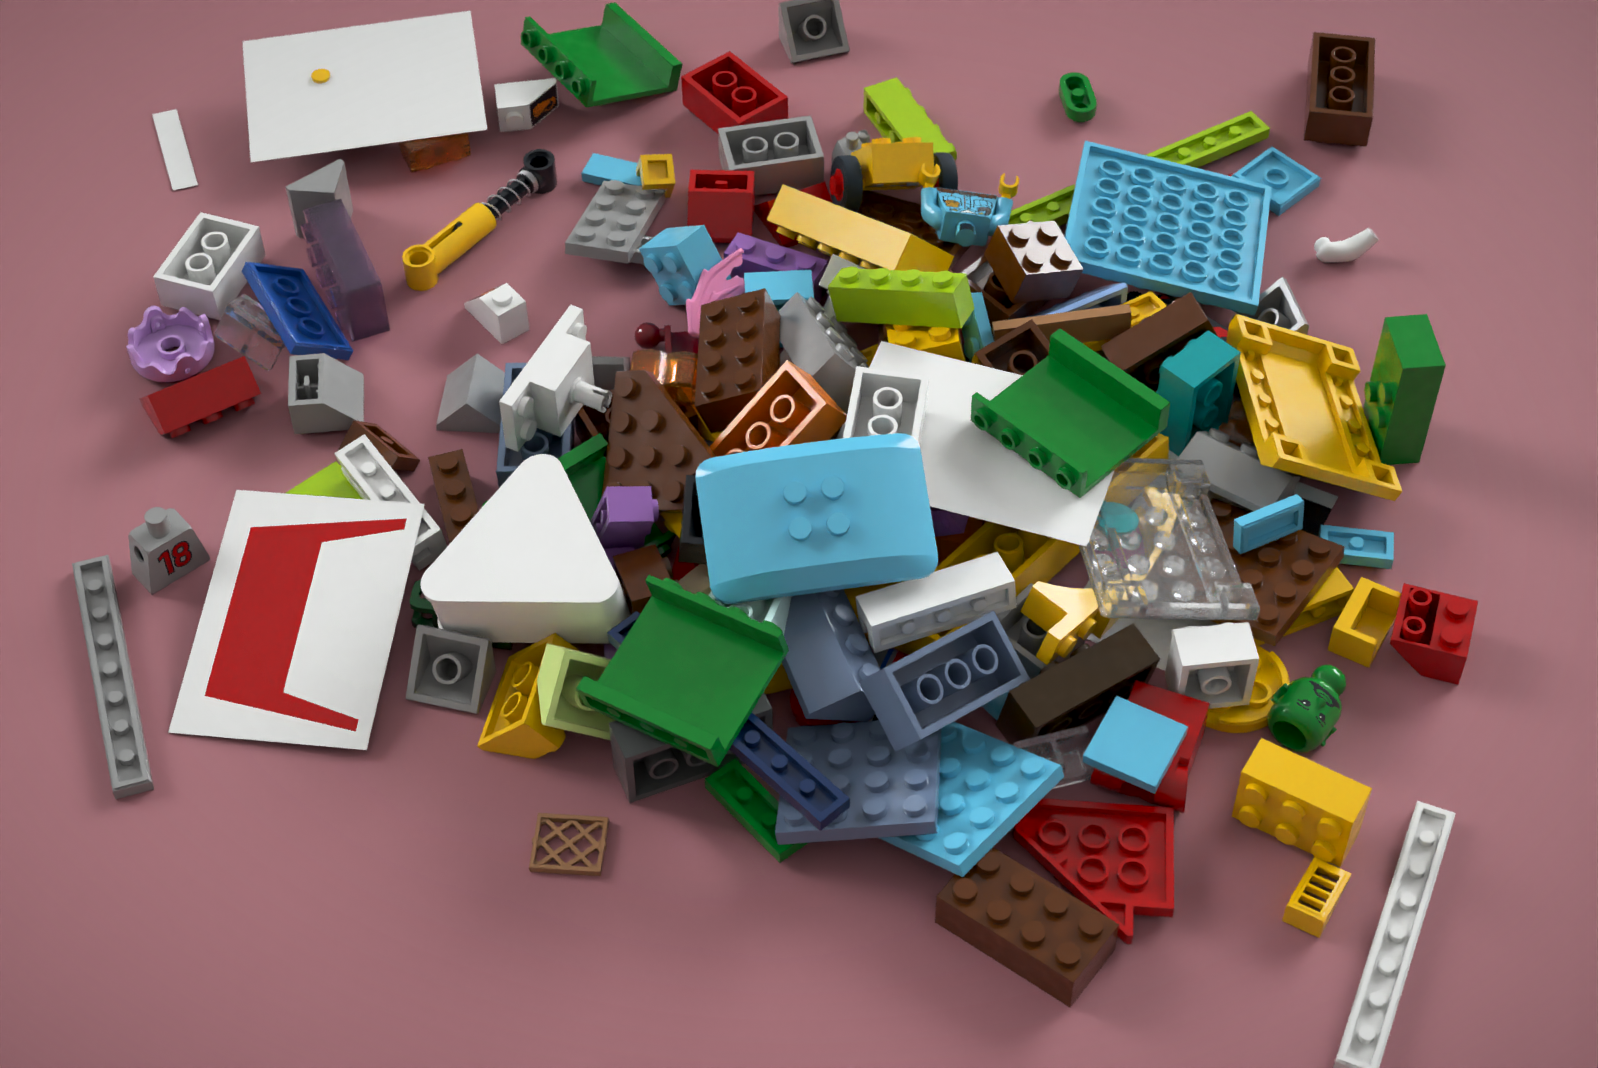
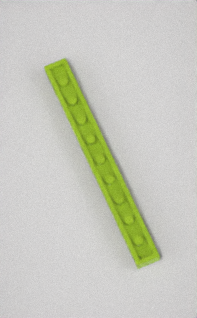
(1190, 151)

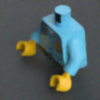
(964, 215)

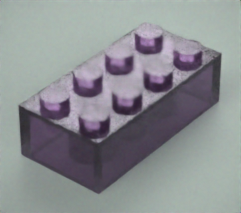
(345, 270)

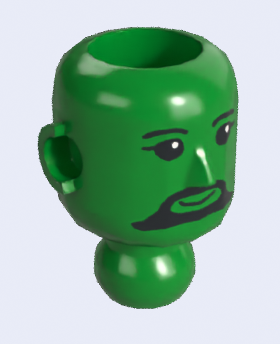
(1307, 709)

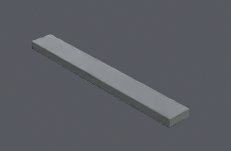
(112, 678)

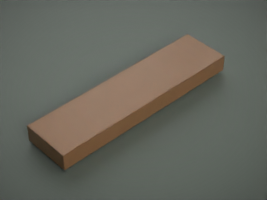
(1083, 325)

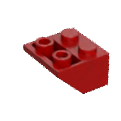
(722, 202)
(1434, 632)

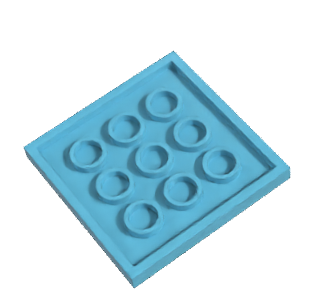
(981, 797)

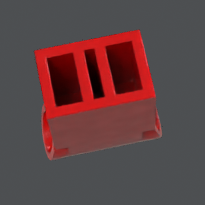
(1179, 708)

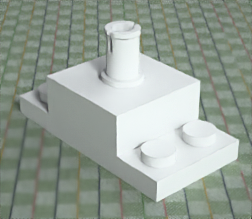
(553, 384)

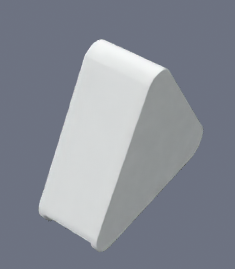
(528, 566)

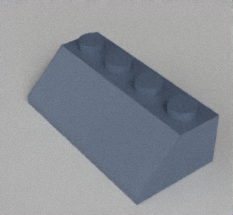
(828, 657)

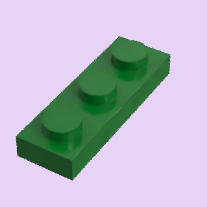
(749, 806)

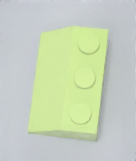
(557, 692)

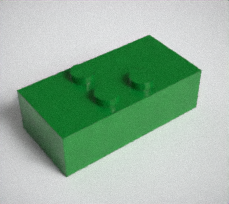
(1403, 388)

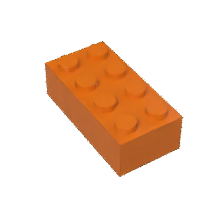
(783, 413)

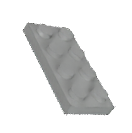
(615, 222)

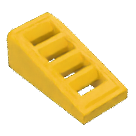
(1305, 917)

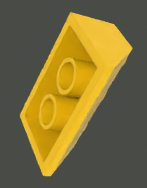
(515, 715)

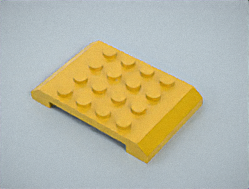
(1307, 408)

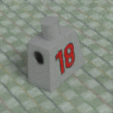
(164, 549)

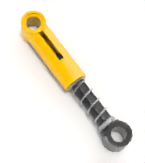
(426, 261)

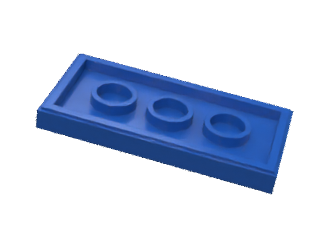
(296, 310)

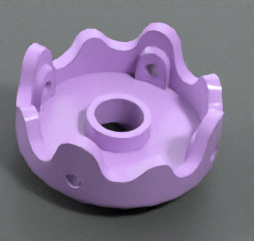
(163, 332)

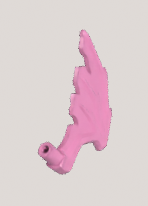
(714, 287)

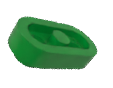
(1077, 97)

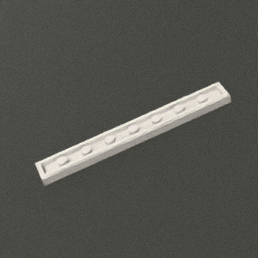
(1395, 939)

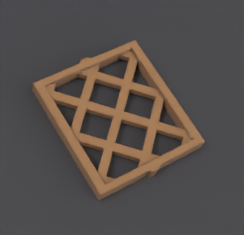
(562, 867)

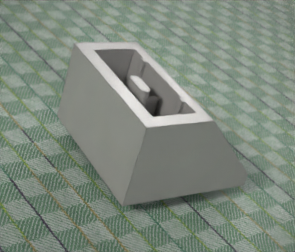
(323, 394)

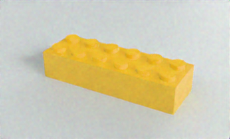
(852, 235)

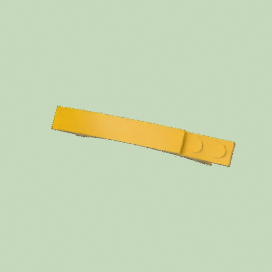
(1065, 617)

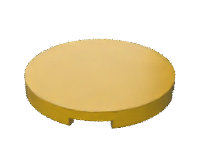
(1247, 718)

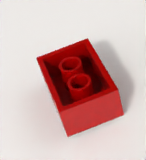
(731, 94)

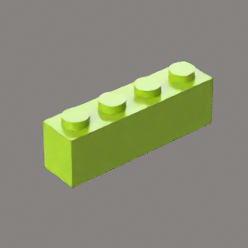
(899, 115)
(901, 297)

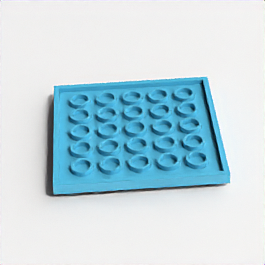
(1169, 227)

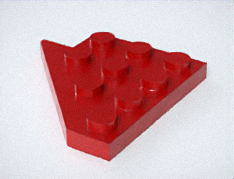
(1106, 855)

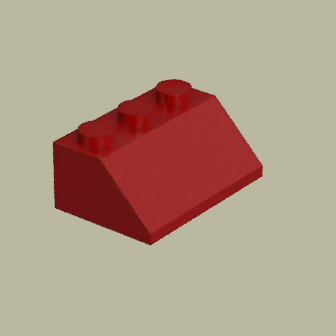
(202, 397)

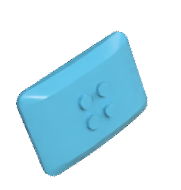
(816, 517)

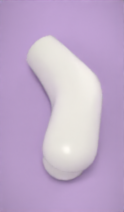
(1347, 249)

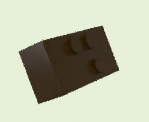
(1079, 687)

